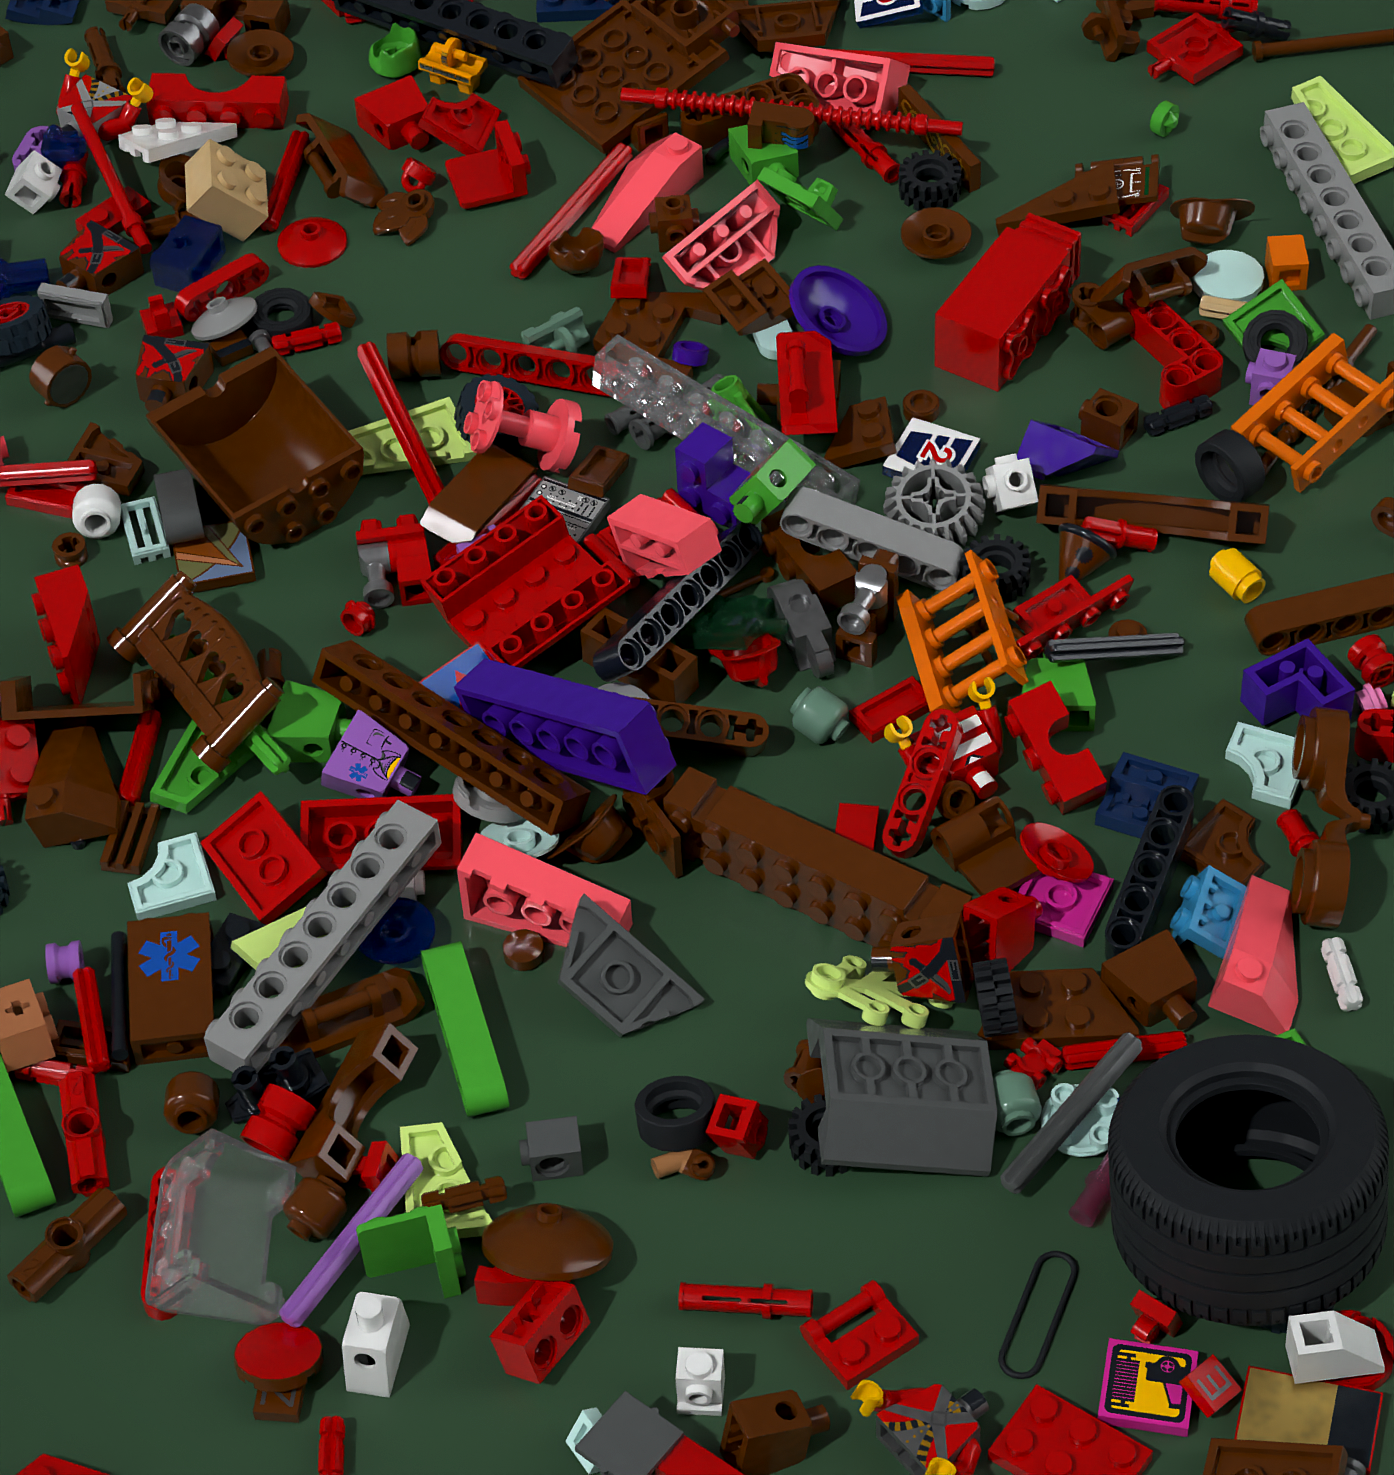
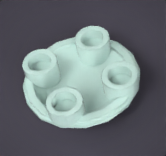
(1092, 1133)

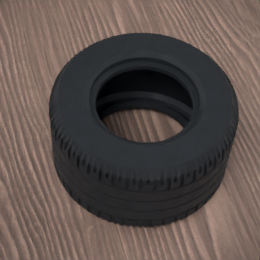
(1248, 1251)

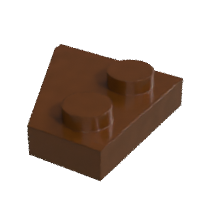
(115, 465)

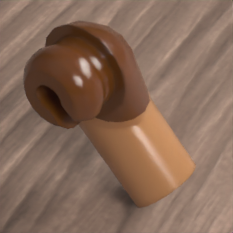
(687, 1162)

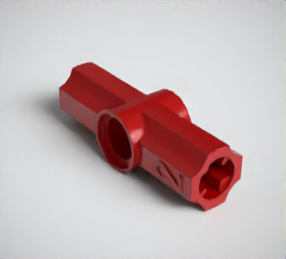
(86, 1150)

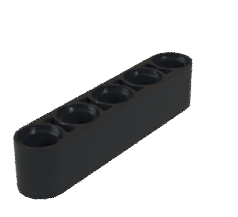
(1151, 860)

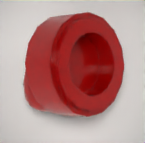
(418, 171)

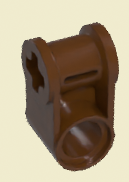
(1100, 321)

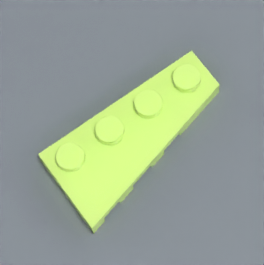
(1350, 135)
(436, 428)

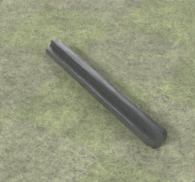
(1071, 1113)

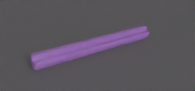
(346, 1244)

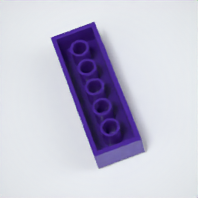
(570, 724)

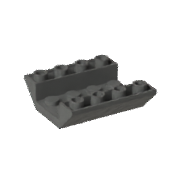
(904, 1097)

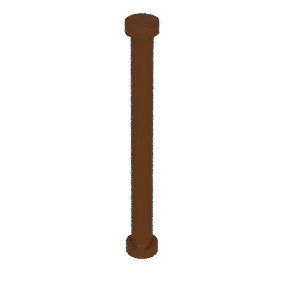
(1262, 50)

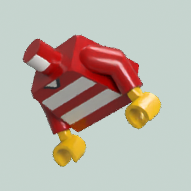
(978, 750)

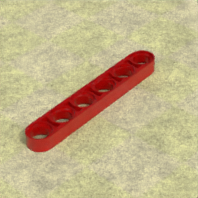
(509, 366)

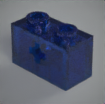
(187, 253)

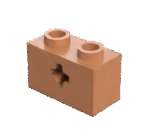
(25, 1026)

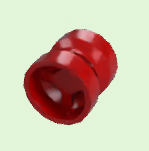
(1371, 658)

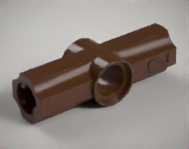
(52, 1259)

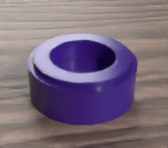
(690, 353)

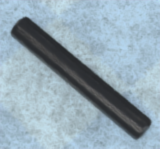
(1114, 647)

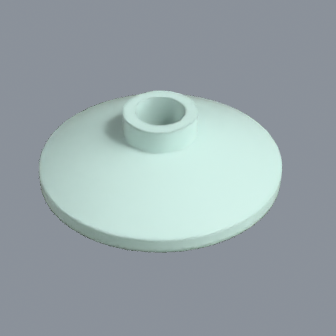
(522, 837)

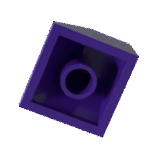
(1060, 451)

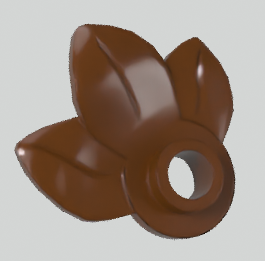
(404, 213)

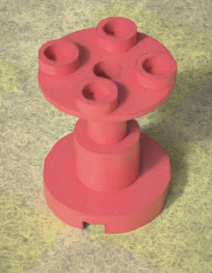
(547, 432)

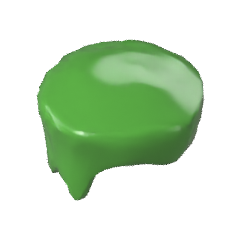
(396, 52)

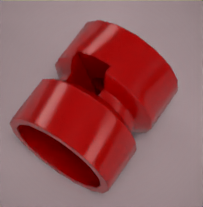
(278, 1122)

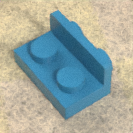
(1208, 910)

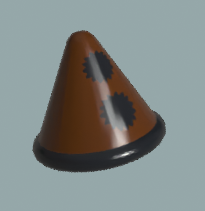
(1081, 551)

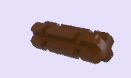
(467, 1195)

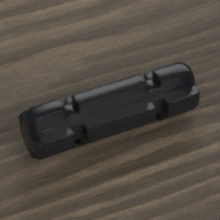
(1178, 415)

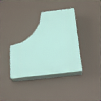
(1267, 761)
(175, 880)

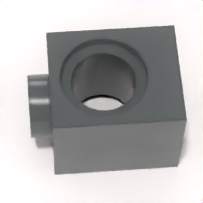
(552, 1149)

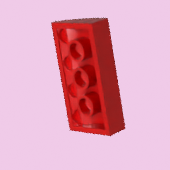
(336, 825)

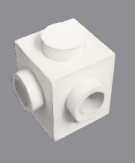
(34, 182)
(1010, 483)

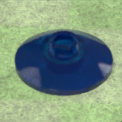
(400, 933)

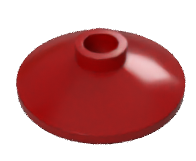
(312, 242)
(1056, 852)

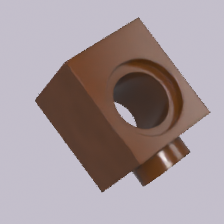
(1109, 418)

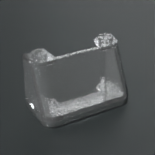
(217, 1231)

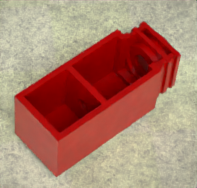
(1008, 302)

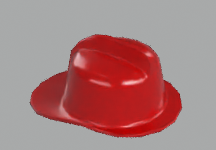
(751, 664)

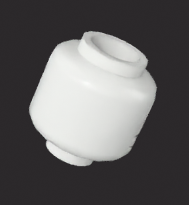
(96, 511)

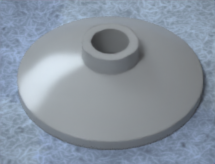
(223, 317)

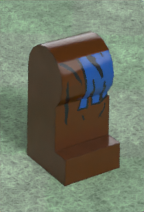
(780, 125)

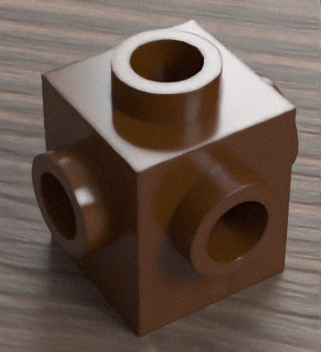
(672, 216)

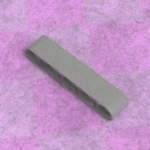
(861, 532)

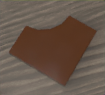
(1223, 843)

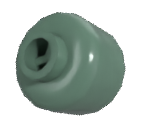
(819, 715)
(1016, 1102)

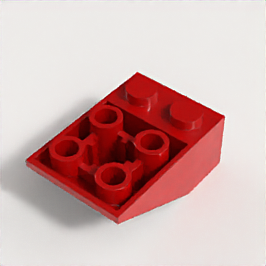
(69, 626)

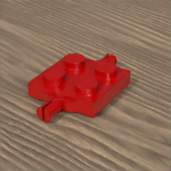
(1193, 49)
(17, 763)

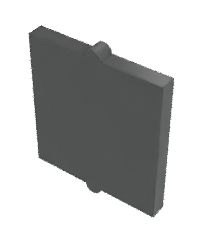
(629, 1439)

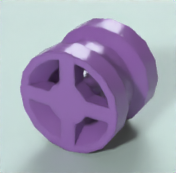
(63, 960)

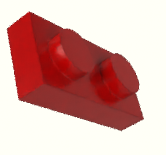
(108, 214)

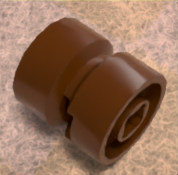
(414, 354)

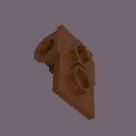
(648, 816)
(984, 848)

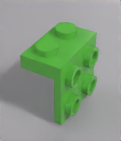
(411, 1242)

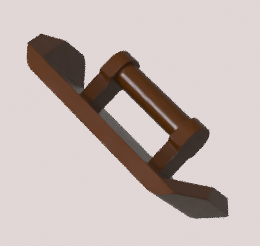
(354, 175)
(1139, 275)
(476, 495)
(343, 1013)

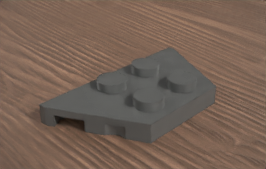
(619, 975)

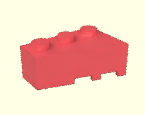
(662, 537)

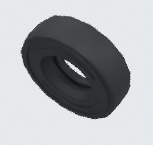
(282, 299)
(1270, 321)

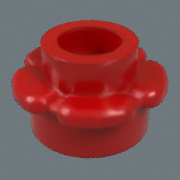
(358, 617)

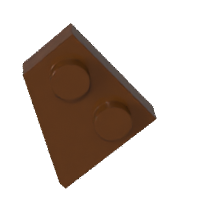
(863, 434)

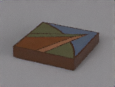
(216, 560)

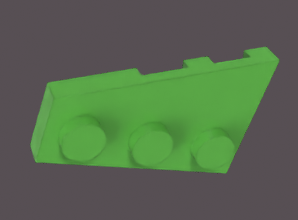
(187, 778)

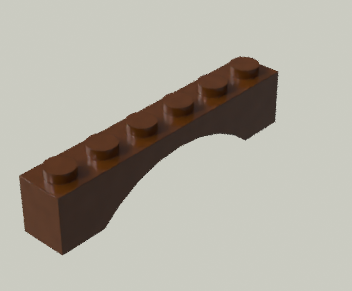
(1164, 512)

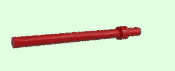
(132, 221)

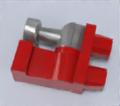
(389, 551)

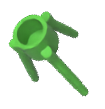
(735, 392)

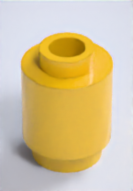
(1236, 575)

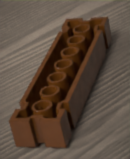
(801, 862)

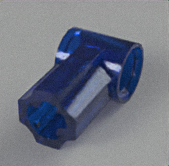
(22, 276)

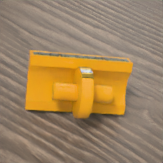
(452, 63)

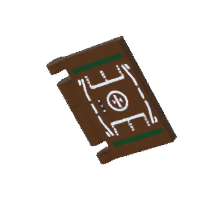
(1134, 179)

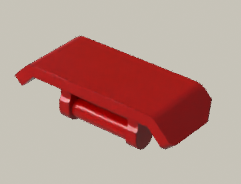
(806, 383)

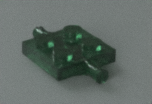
(730, 624)

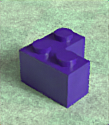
(708, 473)
(1294, 681)

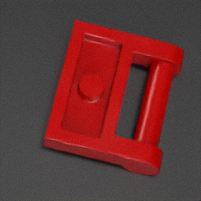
(866, 1346)

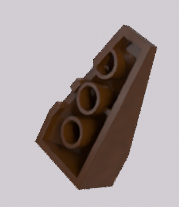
(72, 786)

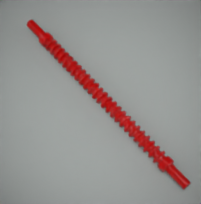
(920, 124)

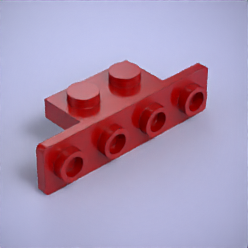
(1064, 608)

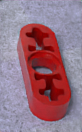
(242, 276)

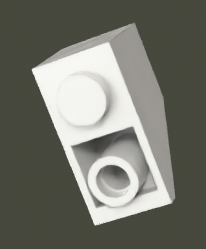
(1331, 1347)

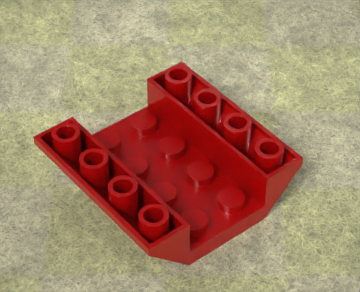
(522, 586)

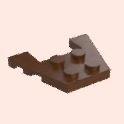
(786, 22)
(655, 321)

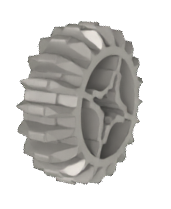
(957, 497)

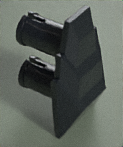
(290, 1070)

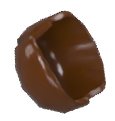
(577, 253)

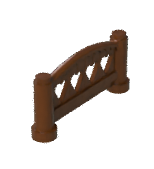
(148, 636)

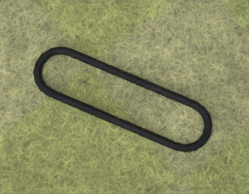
(1001, 1358)

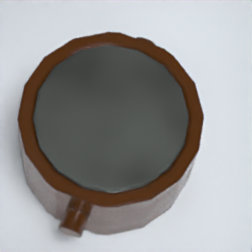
(60, 376)

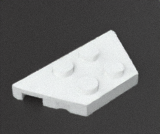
(172, 138)

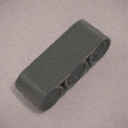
(178, 506)

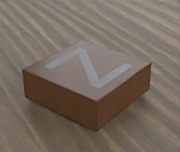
(279, 1406)

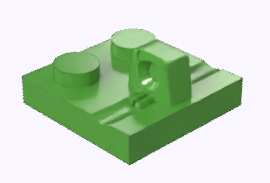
(813, 202)

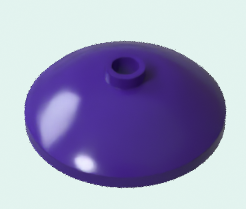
(839, 309)

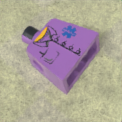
(369, 762)

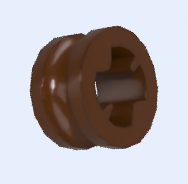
(66, 542)

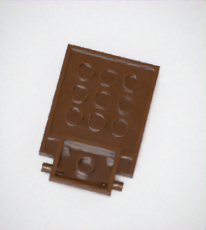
(637, 48)

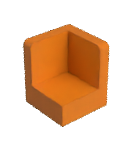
(1287, 260)

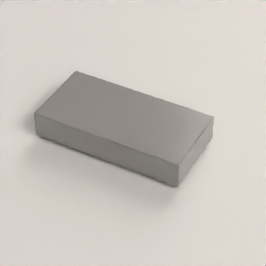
(76, 305)

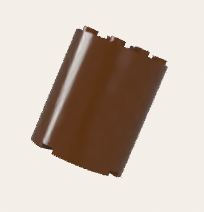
(264, 449)

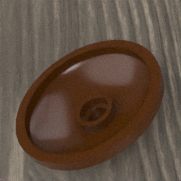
(547, 1243)

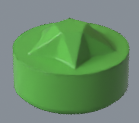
(1164, 118)

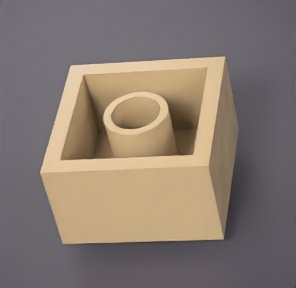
(226, 190)

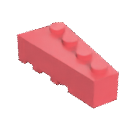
(522, 892)

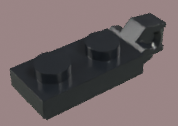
(227, 964)

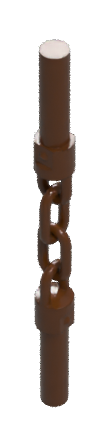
(1289, 433)

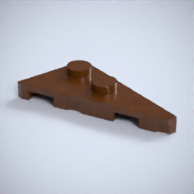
(1081, 198)

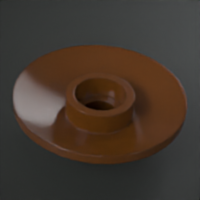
(260, 53)
(936, 233)

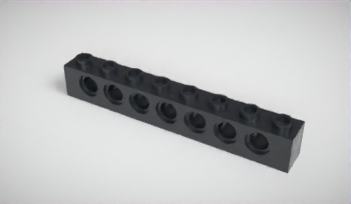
(495, 35)

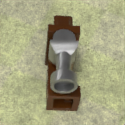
(872, 608)

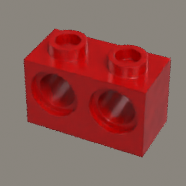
(540, 1330)

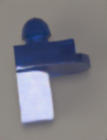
(62, 146)

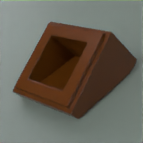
(649, 131)

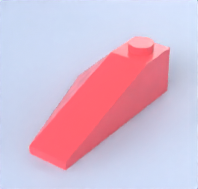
(843, 77)
(660, 170)
(1259, 964)

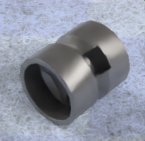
(188, 34)

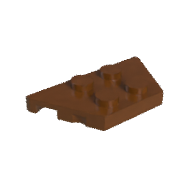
(1063, 1009)

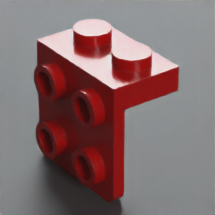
(491, 173)

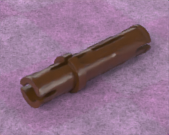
(106, 68)

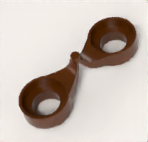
(1323, 868)

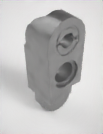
(808, 626)

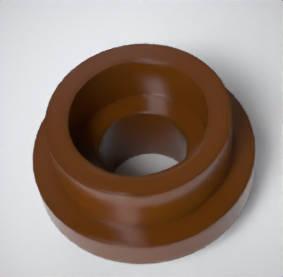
(964, 801)

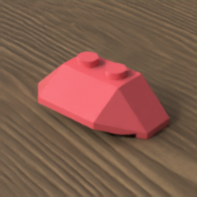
(730, 239)

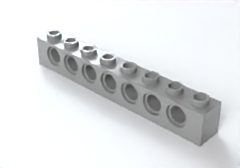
(1332, 205)
(415, 841)

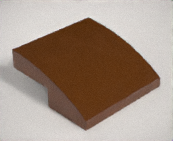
(752, 299)

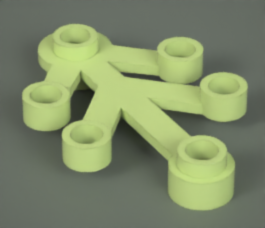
(848, 981)

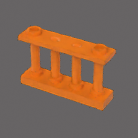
(1306, 383)
(928, 641)

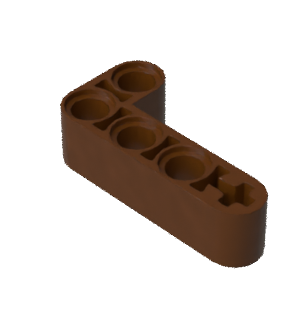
(710, 128)
(695, 716)

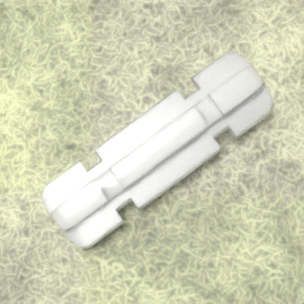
(1341, 974)

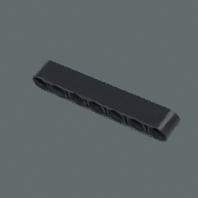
(675, 605)

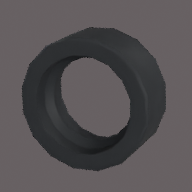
(1242, 458)
(669, 1094)

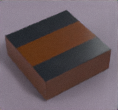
(231, 347)

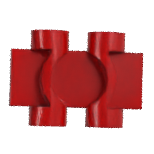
(1038, 1060)

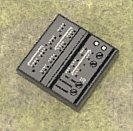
(580, 510)

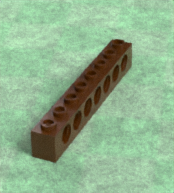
(451, 737)

